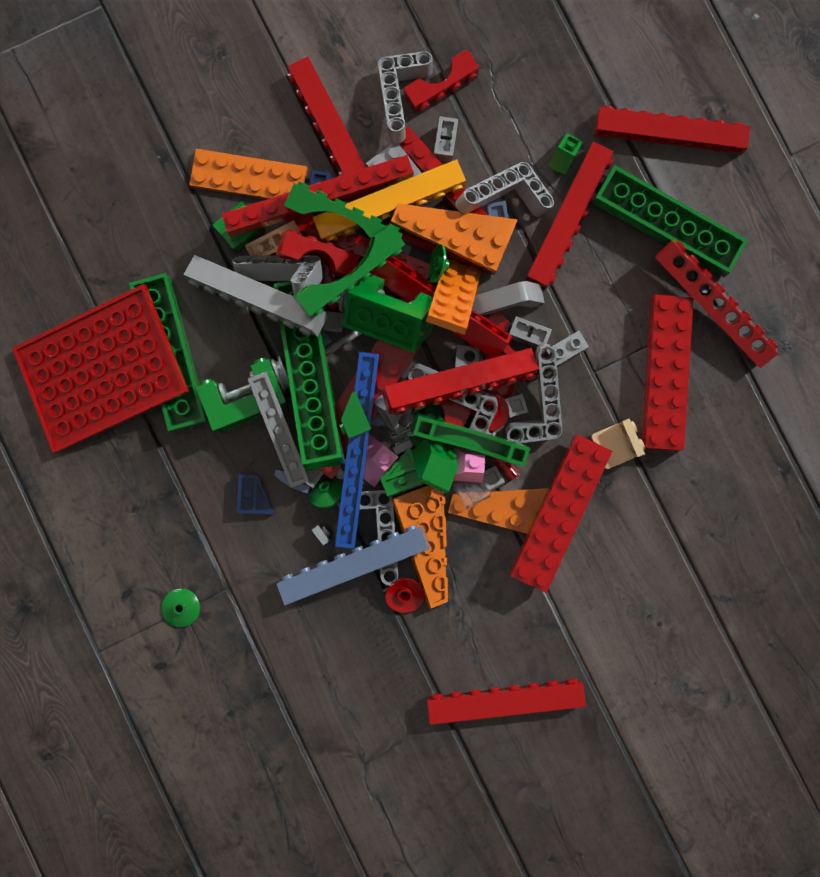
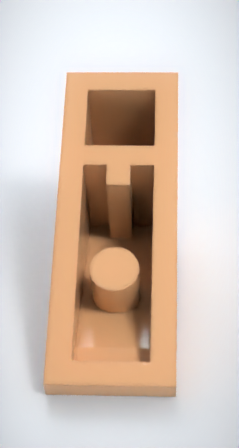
(269, 242)

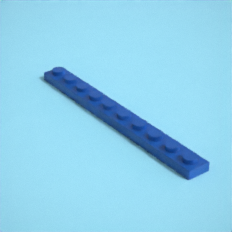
(356, 455)

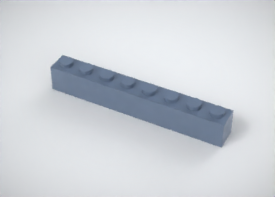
(354, 565)

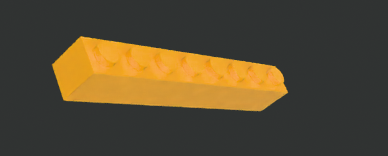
(382, 204)

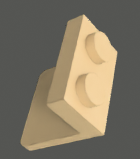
(622, 441)

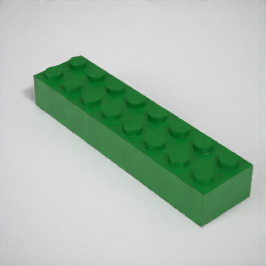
(669, 219)
(186, 409)

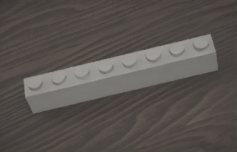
(253, 294)

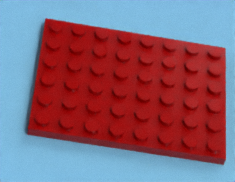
(100, 369)

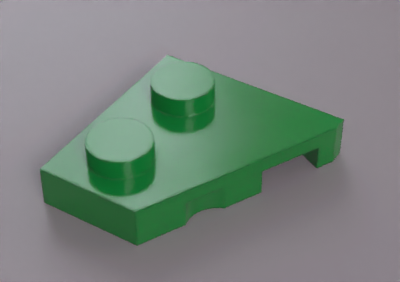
(401, 476)

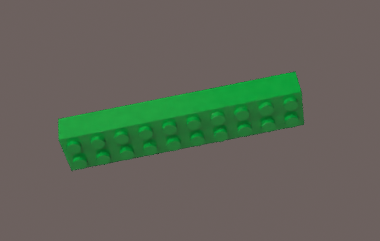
(311, 396)

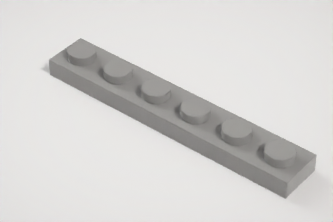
(278, 429)

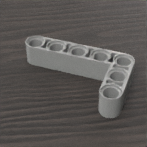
(397, 69)
(518, 177)
(273, 268)
(517, 294)
(545, 401)
(477, 404)
(381, 528)

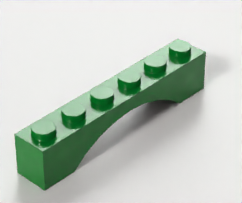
(306, 201)
(381, 246)
(470, 439)

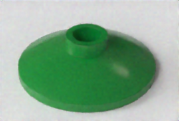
(438, 263)
(326, 493)
(190, 605)

